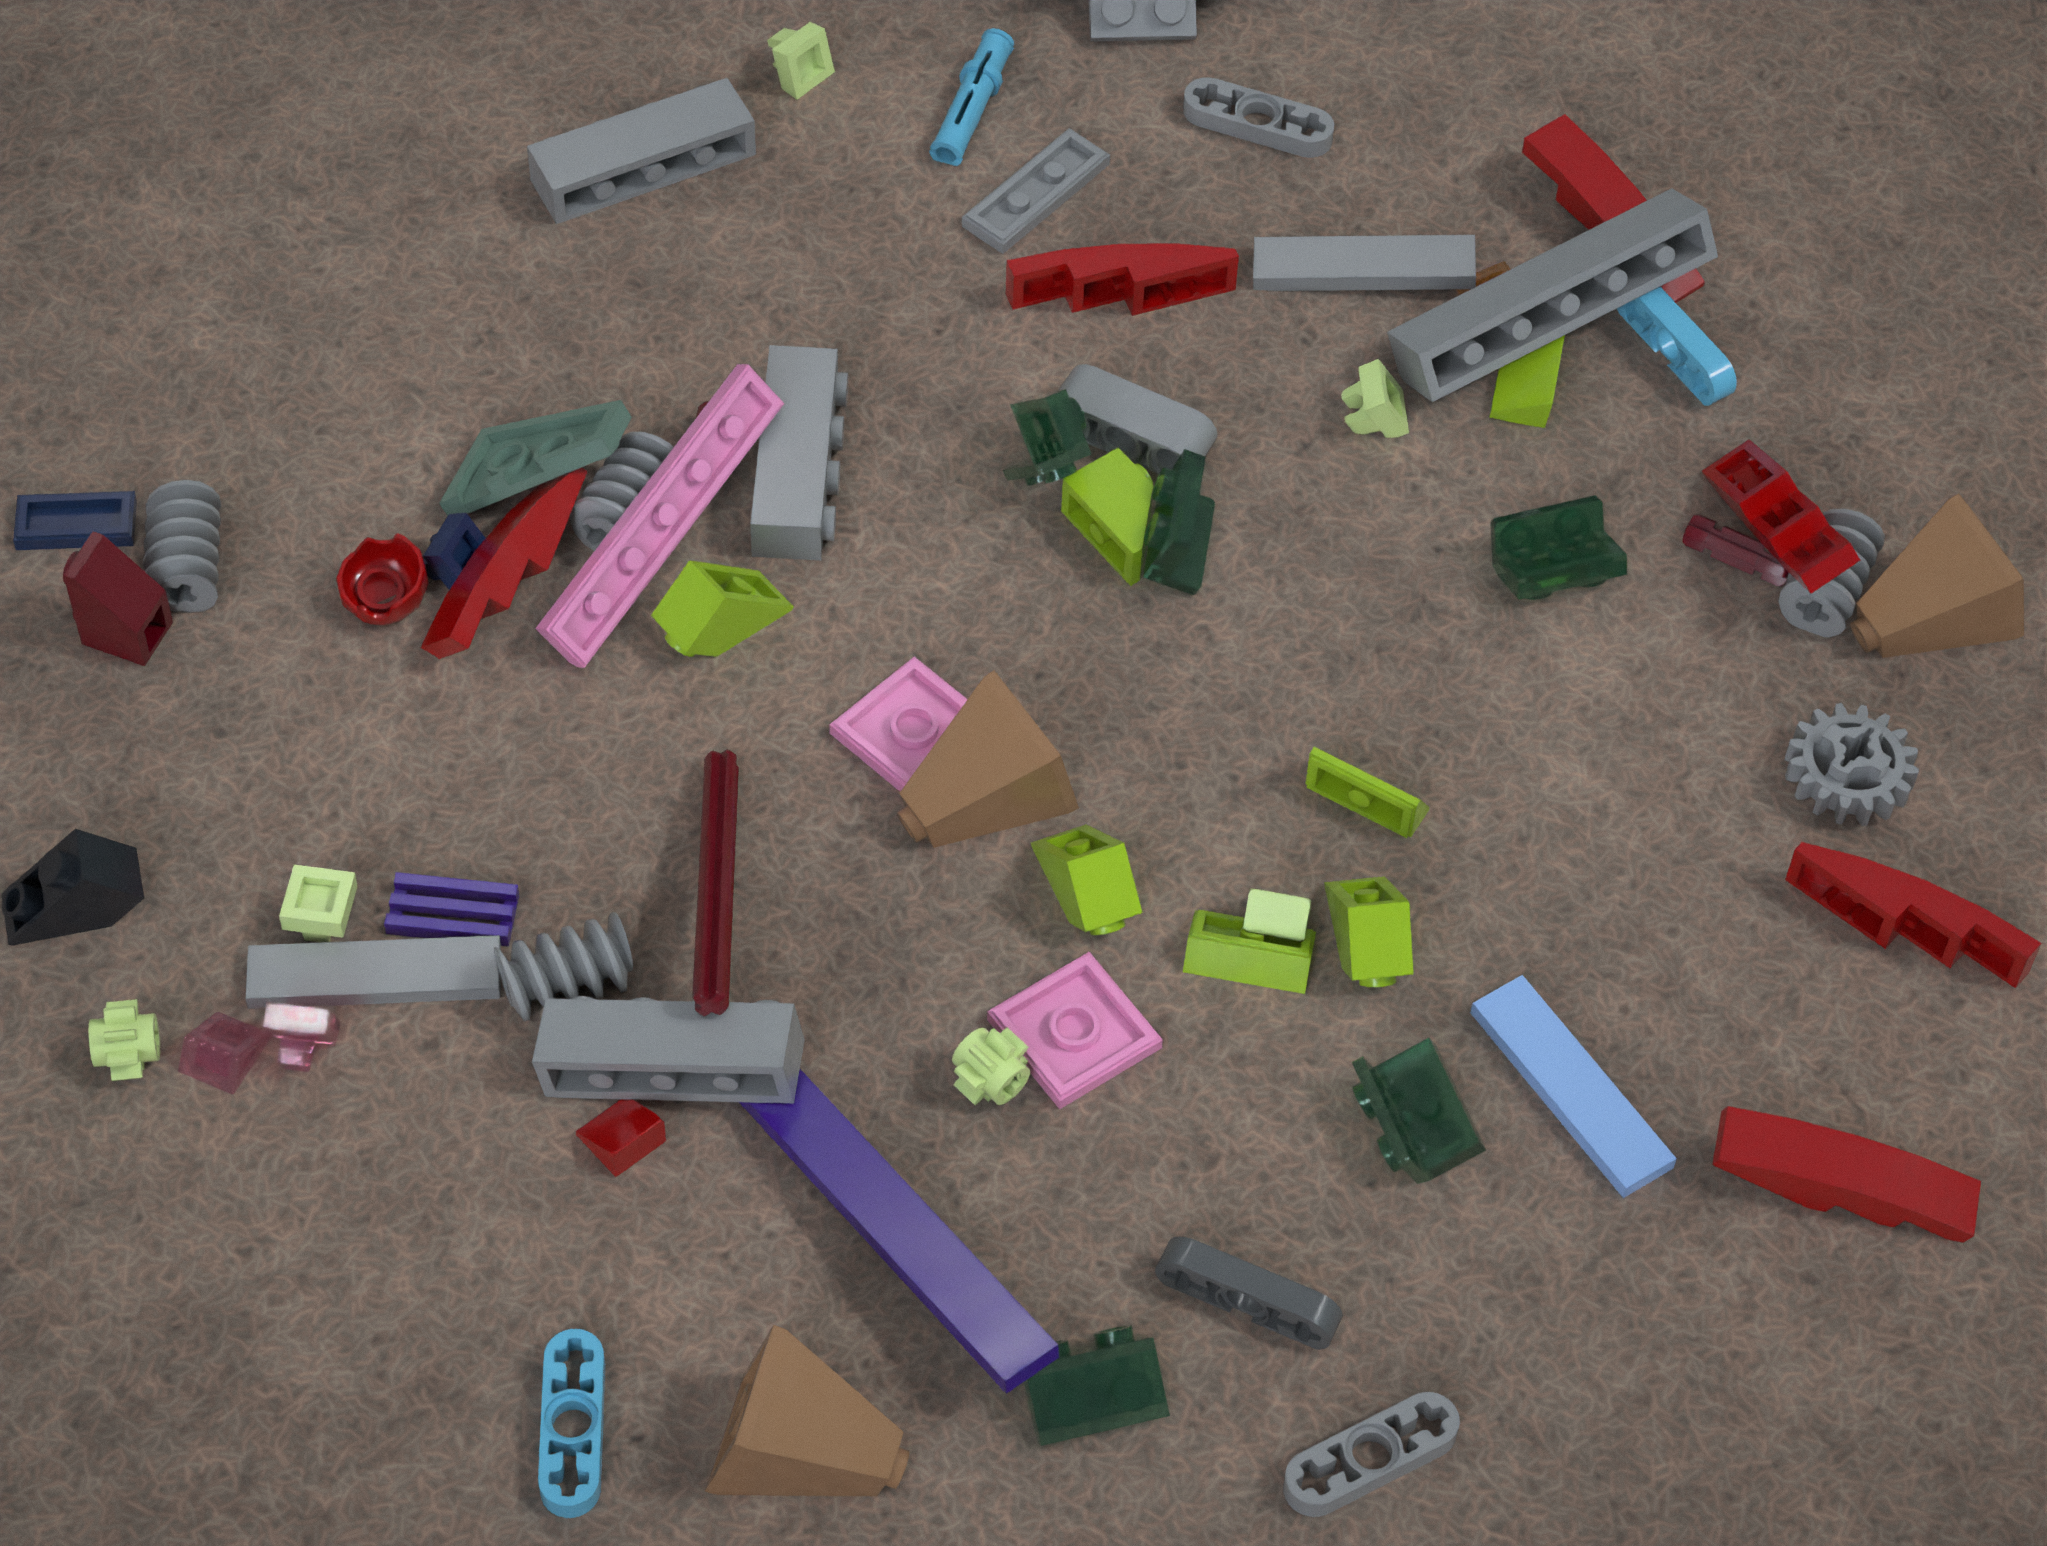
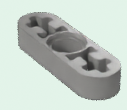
(1253, 101)
(1378, 1428)

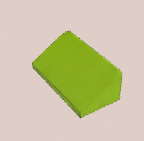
(1527, 386)
(1364, 793)
(1226, 951)

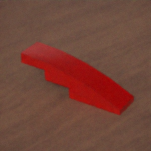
(1591, 184)
(1141, 274)
(1781, 516)
(512, 552)
(1892, 902)
(1842, 1169)

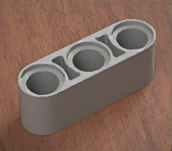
(1137, 420)

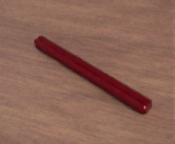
(715, 884)

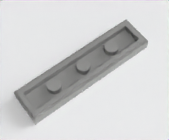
(1364, 263)
(373, 972)

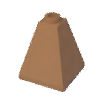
(1943, 591)
(986, 773)
(803, 1431)

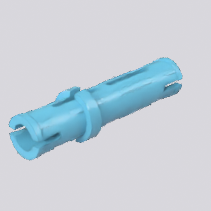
(979, 81)

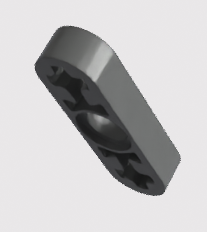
(1237, 1284)

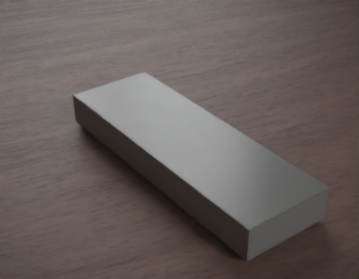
(1035, 190)

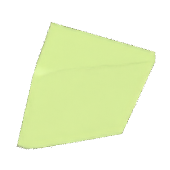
(1277, 914)

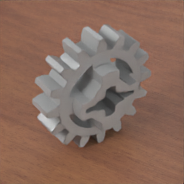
(1851, 764)

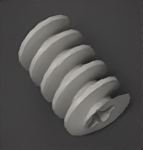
(617, 485)
(184, 543)
(1832, 604)
(567, 966)

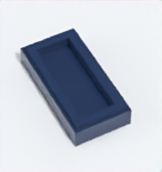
(70, 518)

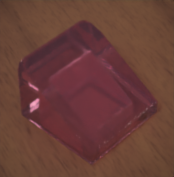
(221, 1051)

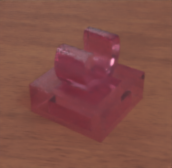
(299, 1031)

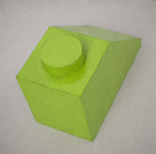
(1112, 509)
(717, 608)
(1090, 878)
(1371, 930)

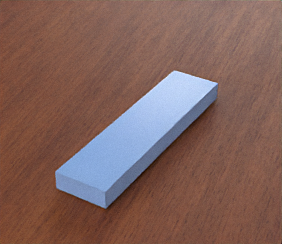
(1573, 1086)

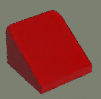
(623, 1135)

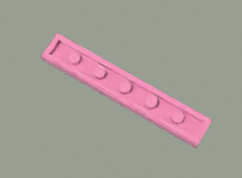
(660, 516)

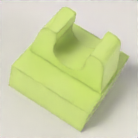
(801, 58)
(1379, 402)
(318, 902)

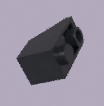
(73, 889)

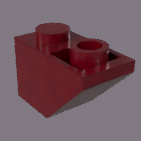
(115, 601)

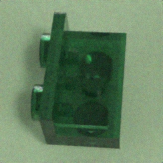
(1053, 436)
(1180, 526)
(1555, 549)
(1418, 1111)
(1097, 1387)

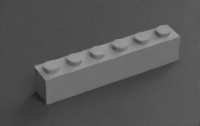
(1552, 294)

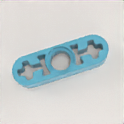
(1683, 343)
(553, 1404)

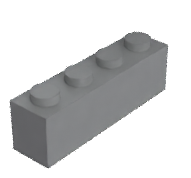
(641, 150)
(795, 455)
(668, 1051)

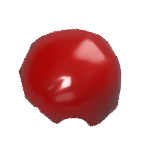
(379, 572)

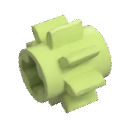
(124, 1040)
(991, 1065)

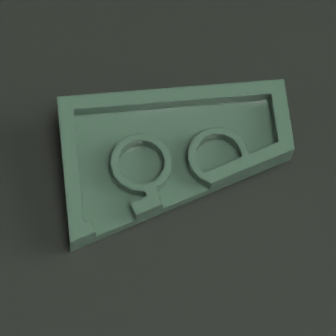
(532, 452)

